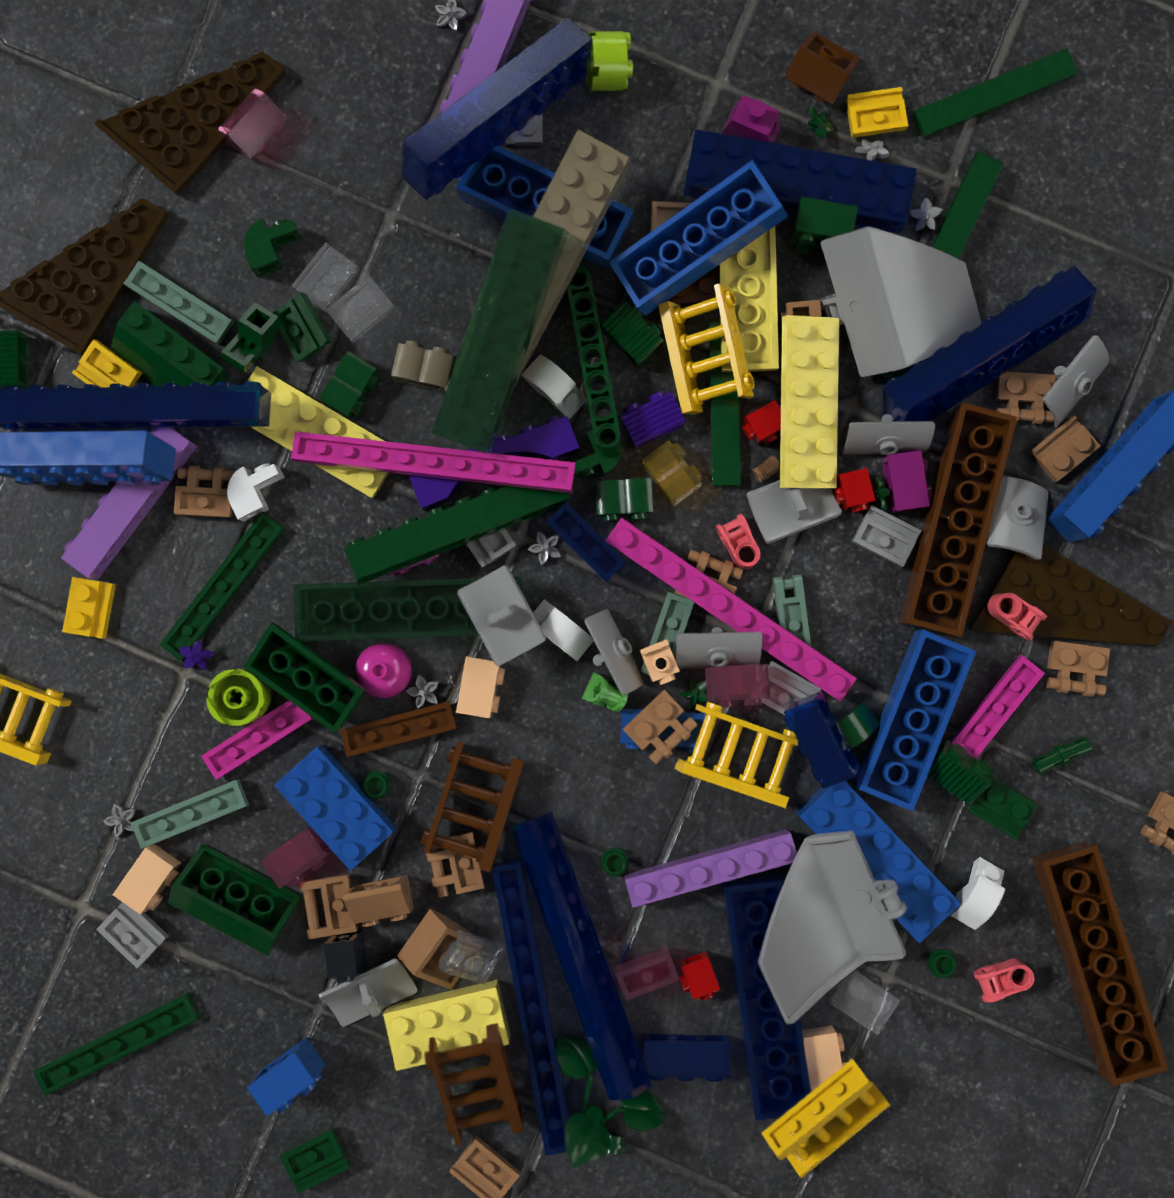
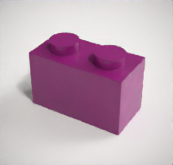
(907, 481)

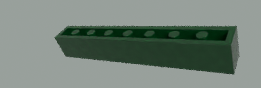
(447, 529)

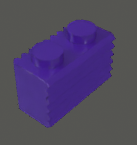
(652, 419)

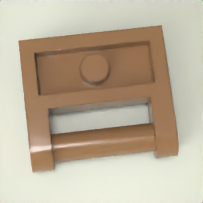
(336, 912)

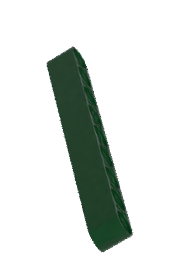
(963, 213)

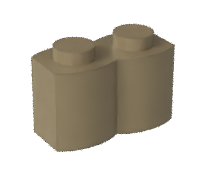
(422, 367)

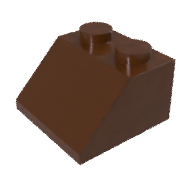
(822, 67)

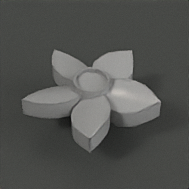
(450, 15)
(873, 150)
(926, 215)
(545, 547)
(423, 691)
(120, 819)

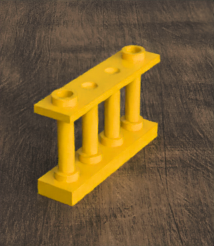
(680, 344)
(31, 750)
(720, 774)
(825, 1118)

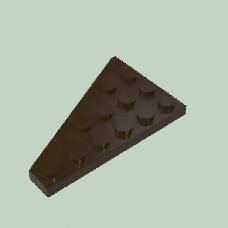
(179, 130)
(82, 284)
(1074, 601)

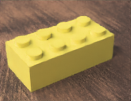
(451, 1017)

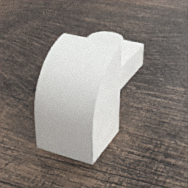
(555, 386)
(245, 489)
(562, 630)
(980, 895)

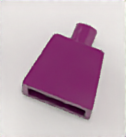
(753, 120)

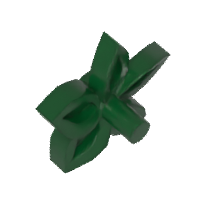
(819, 123)
(879, 493)
(696, 693)

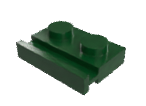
(301, 327)
(1003, 809)
(315, 1160)

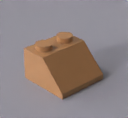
(379, 900)
(428, 947)

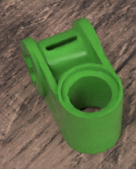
(604, 693)

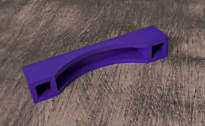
(549, 441)

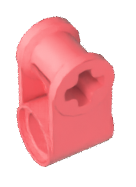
(738, 540)
(1020, 617)
(1001, 979)

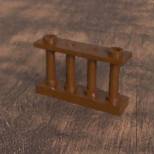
(493, 827)
(497, 1068)

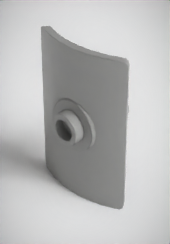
(1076, 379)
(888, 437)
(790, 510)
(1019, 517)
(501, 615)
(717, 649)
(614, 652)
(369, 992)

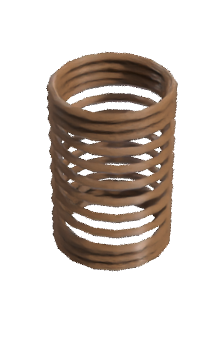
(774, 463)

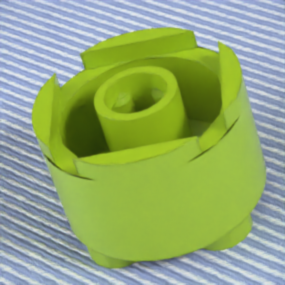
(609, 63)
(224, 691)

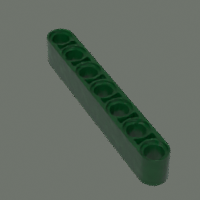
(594, 373)

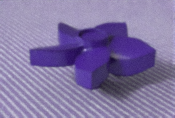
(196, 655)

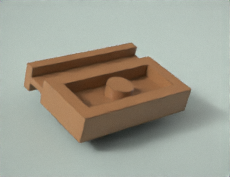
(1064, 449)
(484, 1170)

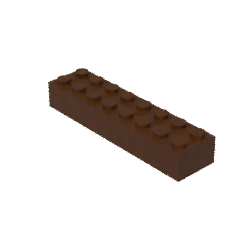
(958, 520)
(1099, 963)

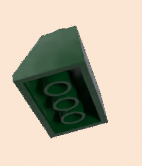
(162, 352)
(305, 678)
(234, 899)

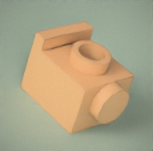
(651, 654)

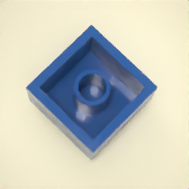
(287, 1077)

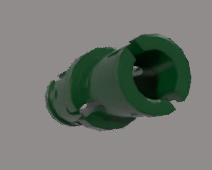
(1061, 755)

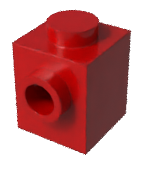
(763, 424)
(854, 490)
(699, 977)

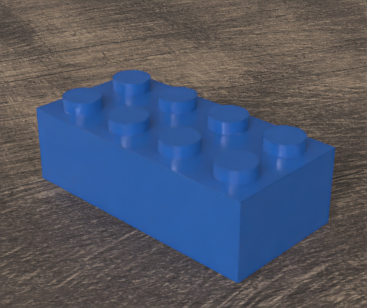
(335, 806)

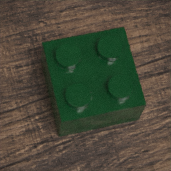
(819, 220)

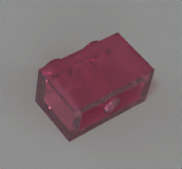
(253, 124)
(738, 684)
(296, 856)
(646, 973)

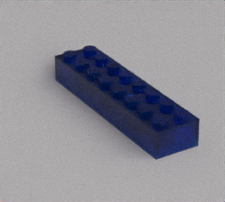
(495, 109)
(876, 188)
(990, 349)
(771, 1046)

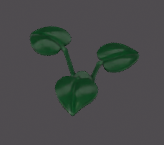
(584, 1134)

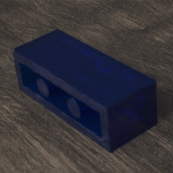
(586, 542)
(821, 740)
(686, 1056)

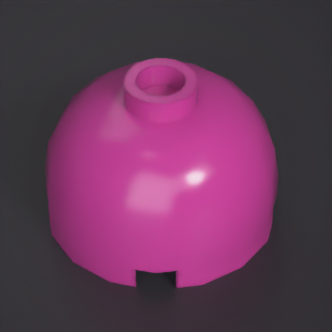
(383, 670)

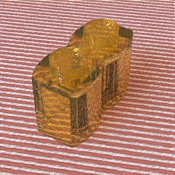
(672, 473)

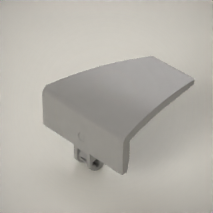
(896, 298)
(827, 922)

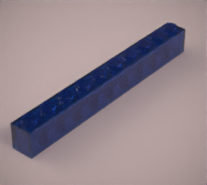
(135, 406)
(581, 957)
(532, 1003)

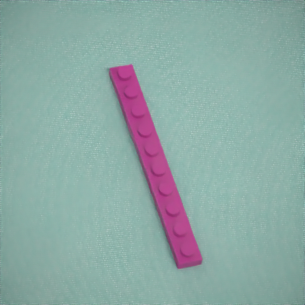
(433, 462)
(730, 608)

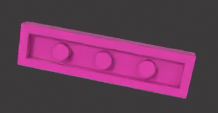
(998, 706)
(255, 739)

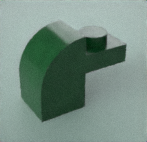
(262, 241)
(254, 338)
(587, 466)
(857, 724)

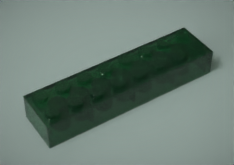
(500, 331)
(383, 610)

